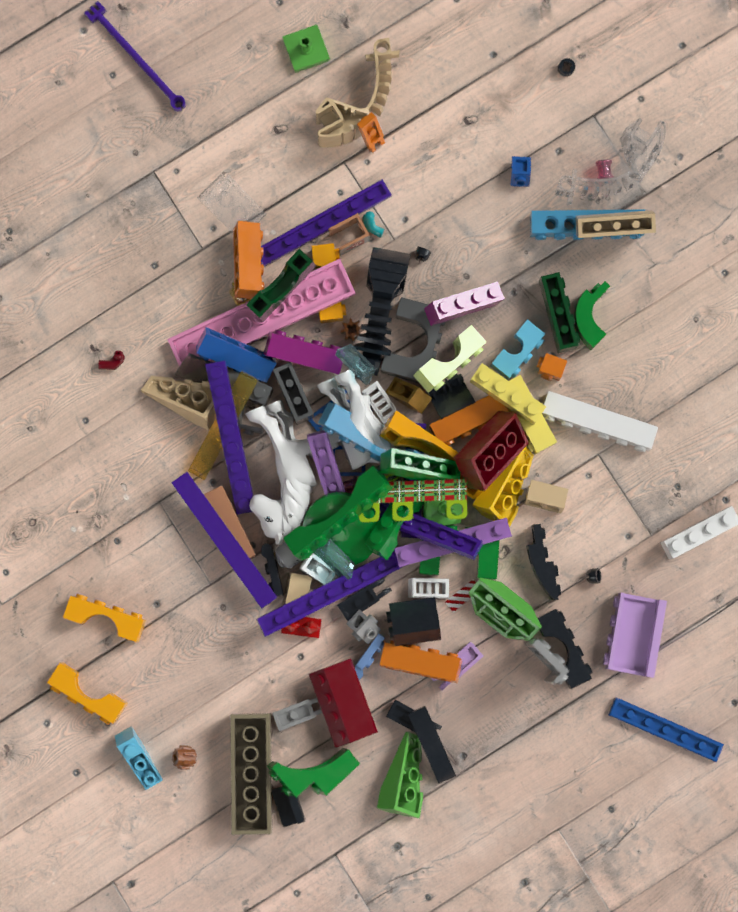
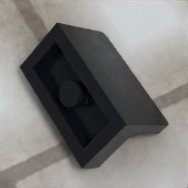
(288, 808)

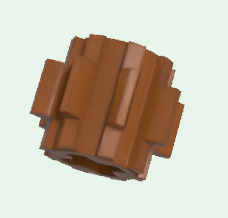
(351, 325)
(184, 757)

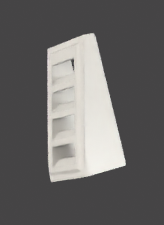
(371, 388)
(412, 588)

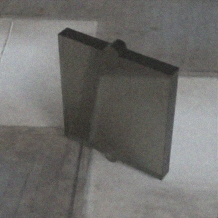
(193, 369)

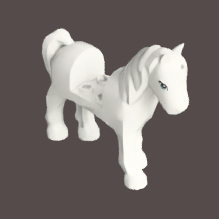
(295, 474)

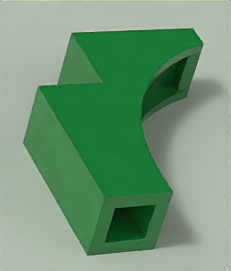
(322, 776)

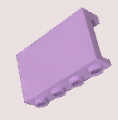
(635, 635)

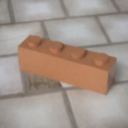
(221, 503)

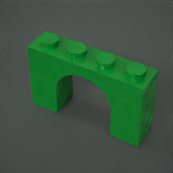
(487, 561)

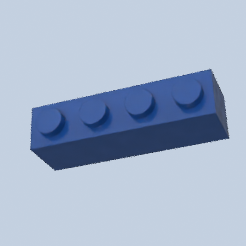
(236, 354)

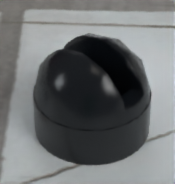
(423, 253)
(594, 575)

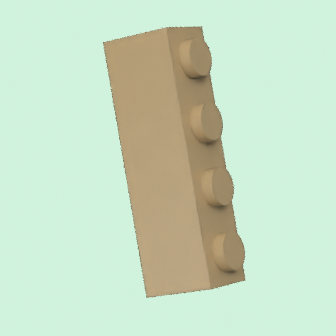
(615, 224)

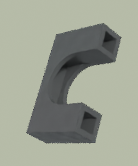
(406, 367)

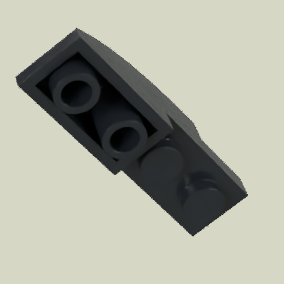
(544, 571)

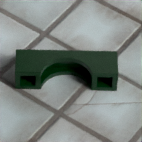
(292, 275)

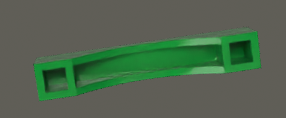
(368, 490)

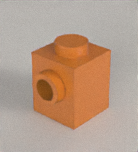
(551, 367)

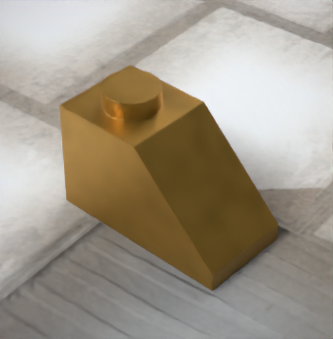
(408, 395)

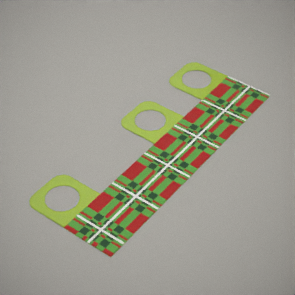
(407, 492)

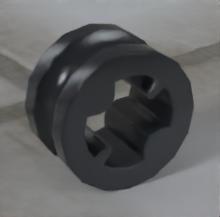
(561, 65)

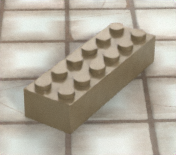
(249, 774)

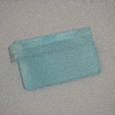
(356, 363)
(336, 559)

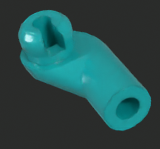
(369, 223)

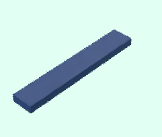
(666, 729)

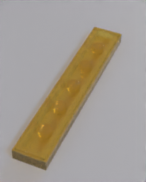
(212, 444)

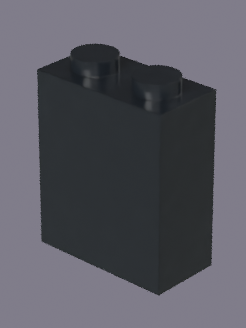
(414, 621)

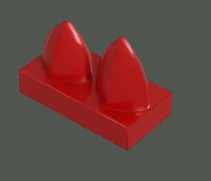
(304, 627)

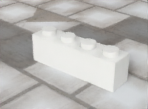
(700, 533)

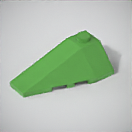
(401, 787)

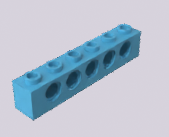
(559, 217)

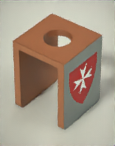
(345, 224)

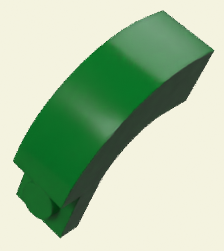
(585, 325)

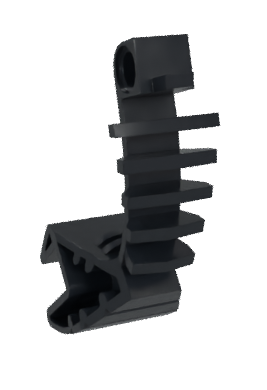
(385, 282)

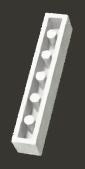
(599, 421)

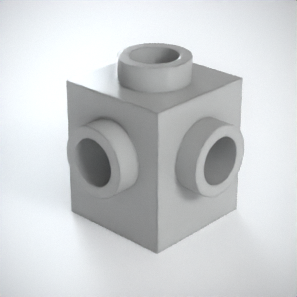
(363, 627)

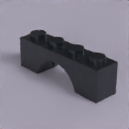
(554, 626)

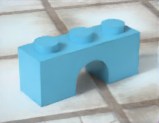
(530, 338)

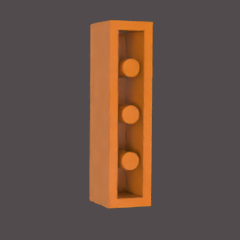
(247, 259)
(466, 420)
(421, 662)

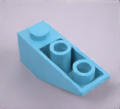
(137, 757)

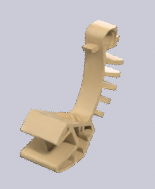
(342, 119)

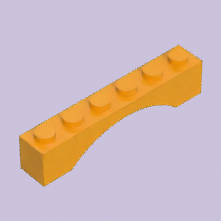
(406, 433)

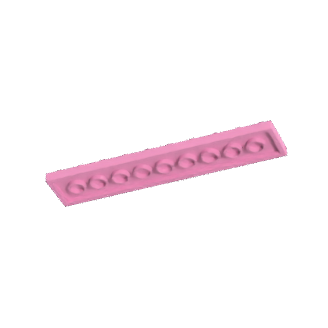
(315, 293)

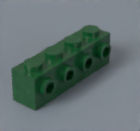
(558, 312)

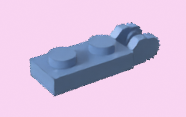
(366, 660)

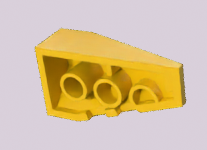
(502, 495)

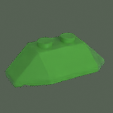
(504, 610)

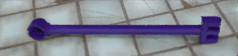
(99, 15)

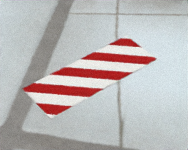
(460, 597)

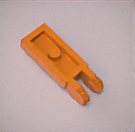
(371, 131)

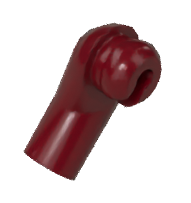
(112, 364)

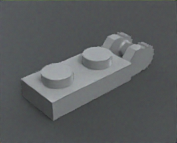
(296, 714)

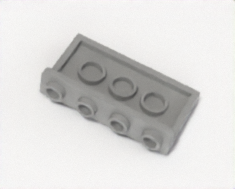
(552, 661)

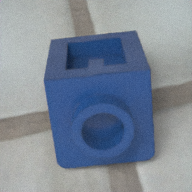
(520, 171)

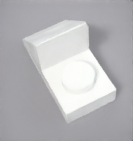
(317, 569)

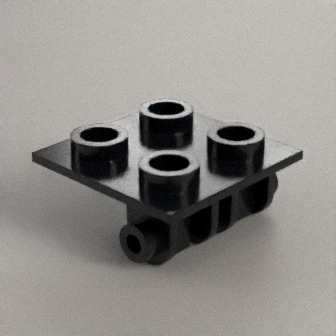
(451, 396)

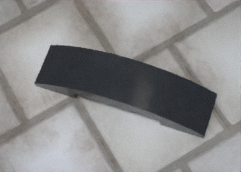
(431, 744)

